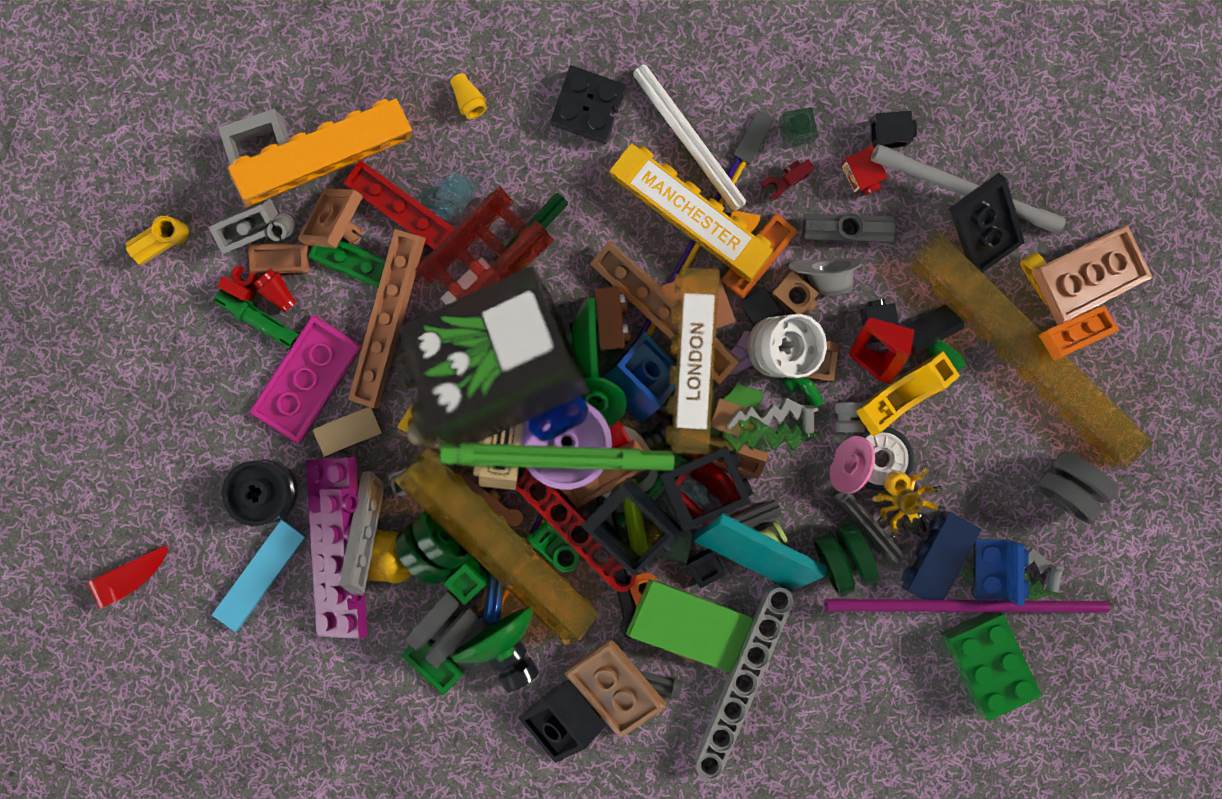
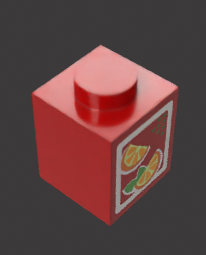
(863, 173)

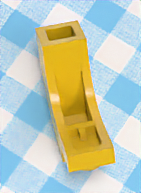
(906, 392)

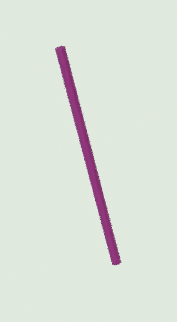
(925, 605)

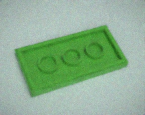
(689, 625)

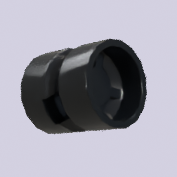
(516, 669)

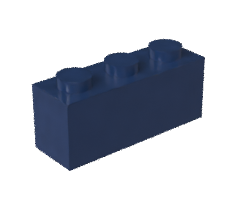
(940, 556)

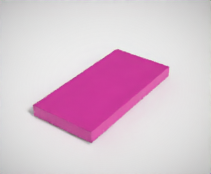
(306, 379)

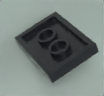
(987, 223)

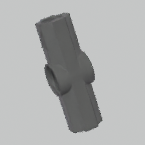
(867, 228)

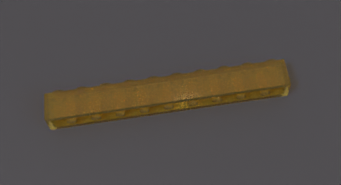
(1019, 343)

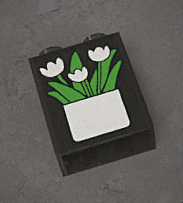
(489, 361)

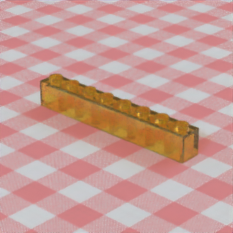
(497, 547)

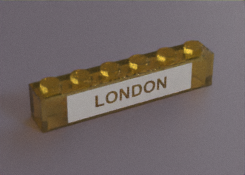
(694, 360)

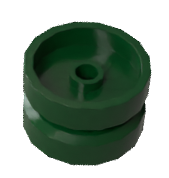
(429, 550)
(846, 558)

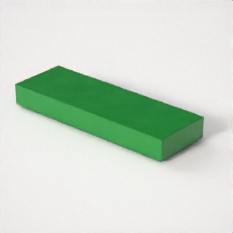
(350, 261)

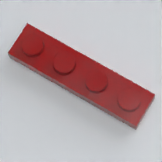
(398, 205)

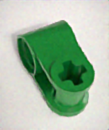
(551, 545)

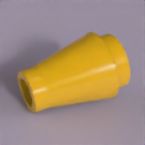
(469, 99)

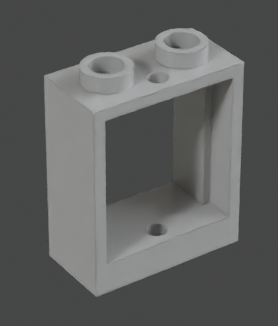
(251, 128)

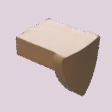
(828, 367)

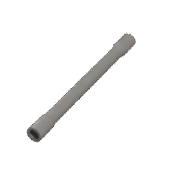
(898, 161)

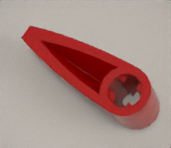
(126, 578)

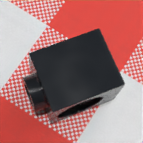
(893, 129)

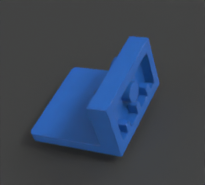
(1000, 570)

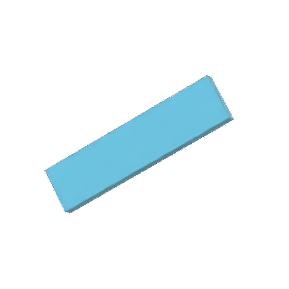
(259, 575)

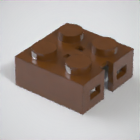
(609, 312)

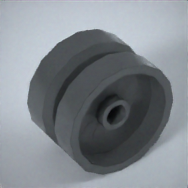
(1077, 487)
(442, 629)

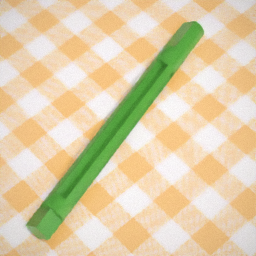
(555, 456)

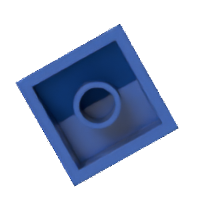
(643, 376)

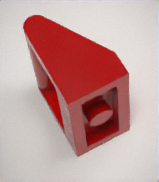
(888, 364)
(714, 480)

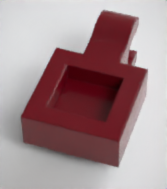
(794, 173)

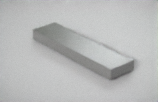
(362, 534)

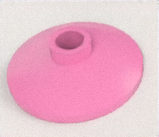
(852, 464)

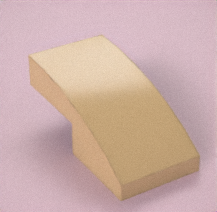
(346, 431)

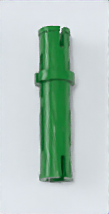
(253, 316)

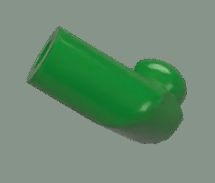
(807, 387)

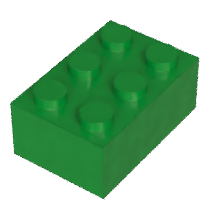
(991, 664)

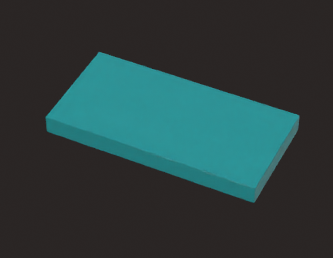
(759, 553)

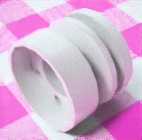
(800, 341)

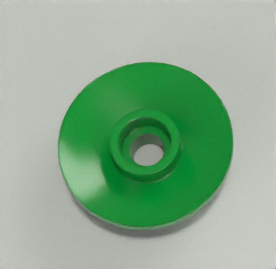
(606, 398)

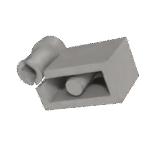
(251, 225)

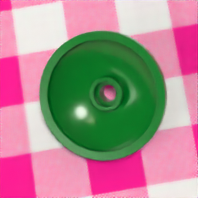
(584, 338)
(496, 639)

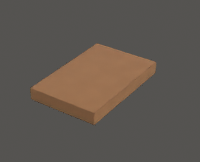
(615, 688)

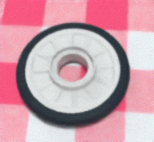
(899, 454)

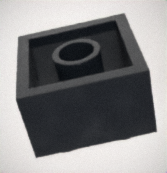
(562, 722)

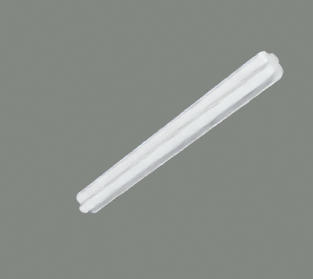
(689, 138)

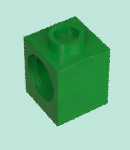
(467, 580)

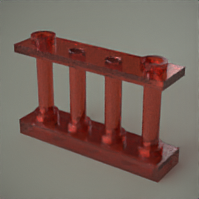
(519, 255)

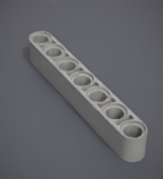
(743, 695)

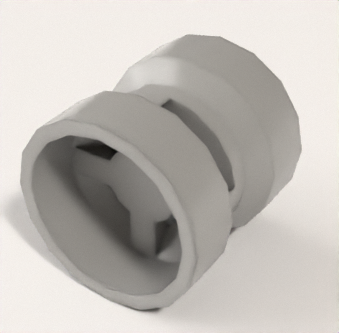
(847, 418)

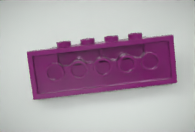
(331, 504)

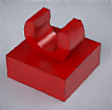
(237, 286)

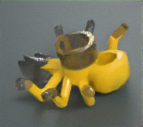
(907, 500)

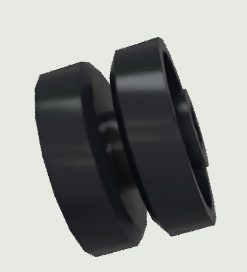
(242, 494)

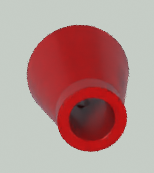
(275, 290)

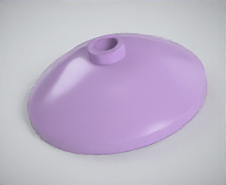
(591, 433)

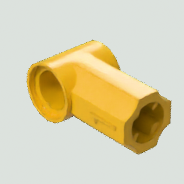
(155, 239)

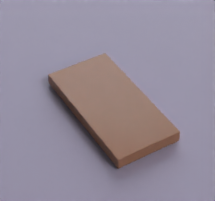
(1092, 274)

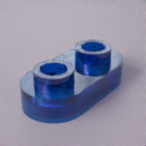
(559, 419)

